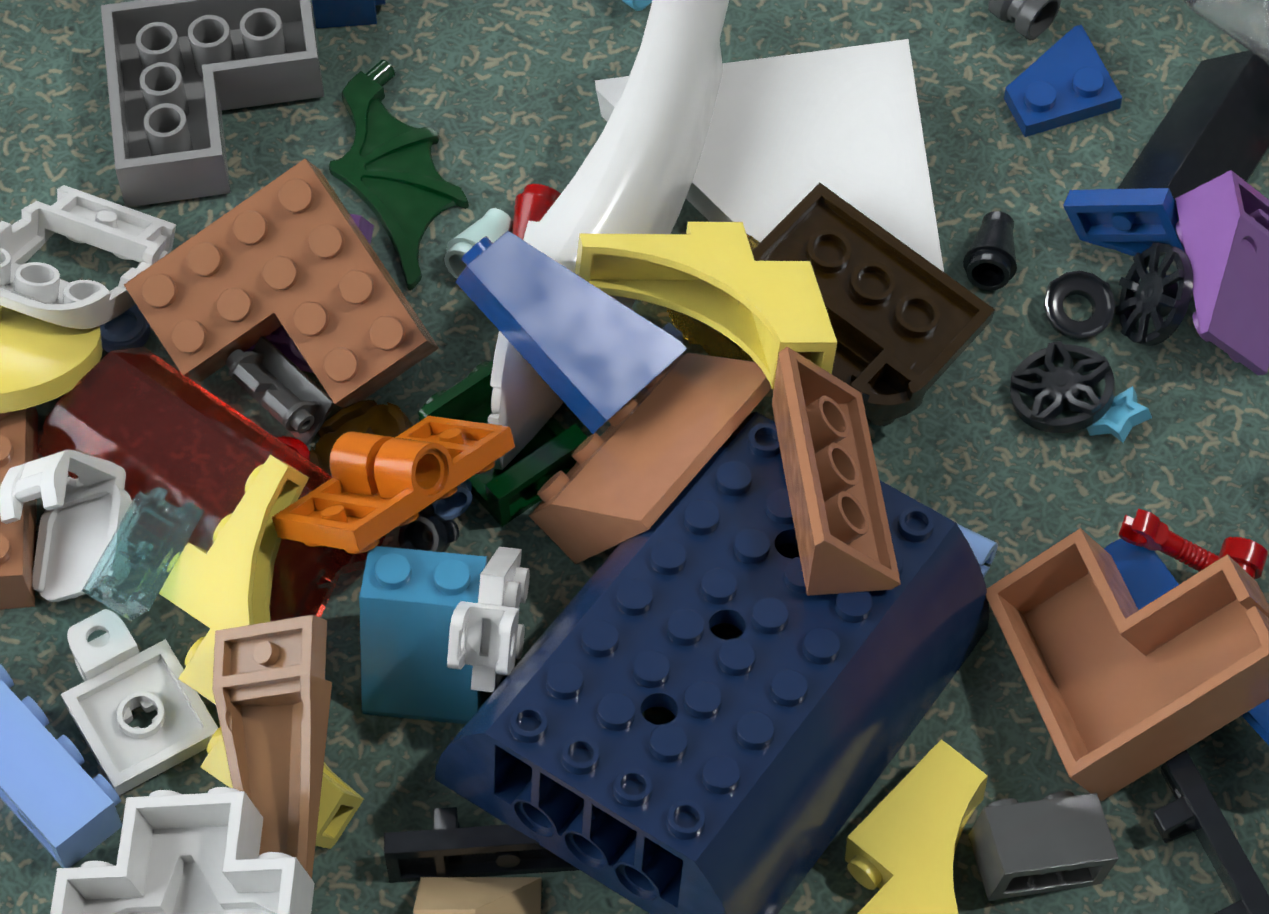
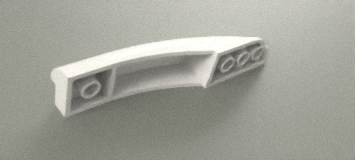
(627, 182)

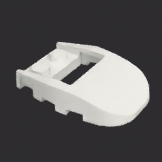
(82, 218)

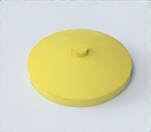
(42, 359)

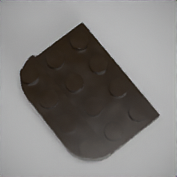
(888, 306)

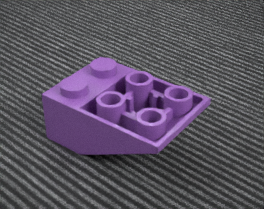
(1228, 248)

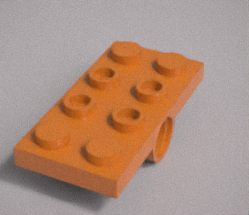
(388, 480)

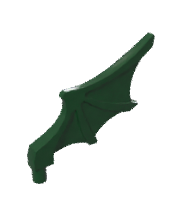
(393, 169)

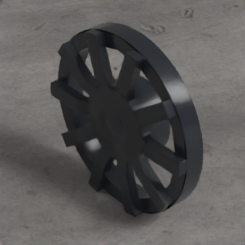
(1155, 294)

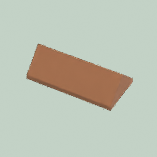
(831, 481)

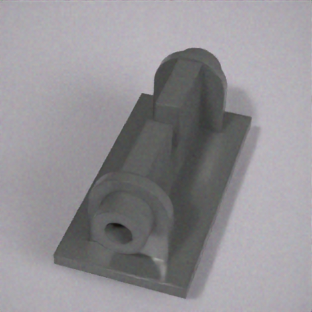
(281, 389)

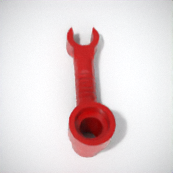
(1155, 535)

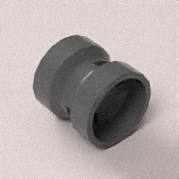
(1030, 16)

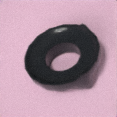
(1086, 285)

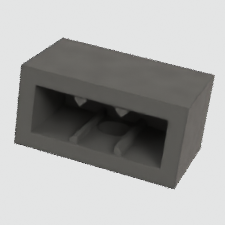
(1042, 845)

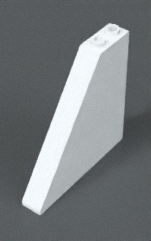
(809, 120)

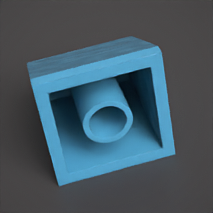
(406, 631)

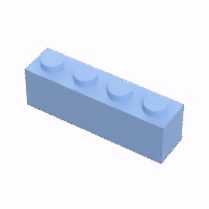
(47, 784)

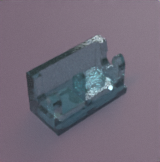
(142, 553)

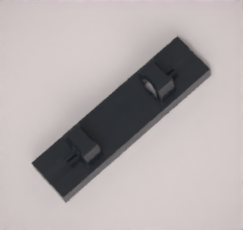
(1199, 813)
(465, 851)

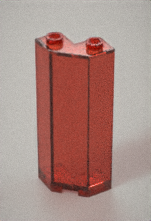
(200, 451)

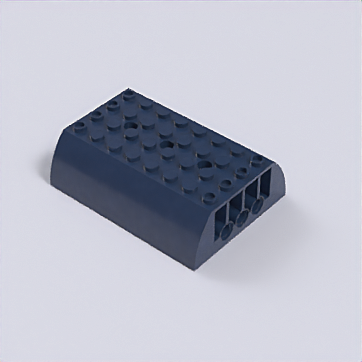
(768, 728)

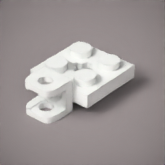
(489, 631)
(116, 683)

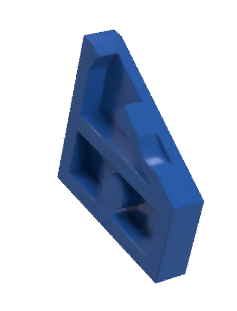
(1062, 86)
(1124, 218)

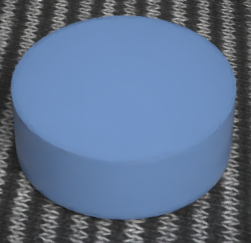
(125, 331)

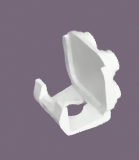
(77, 517)

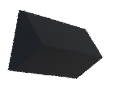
(1210, 128)

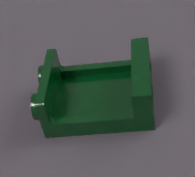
(514, 488)

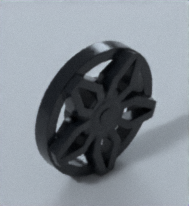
(1062, 388)

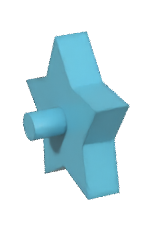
(1121, 416)

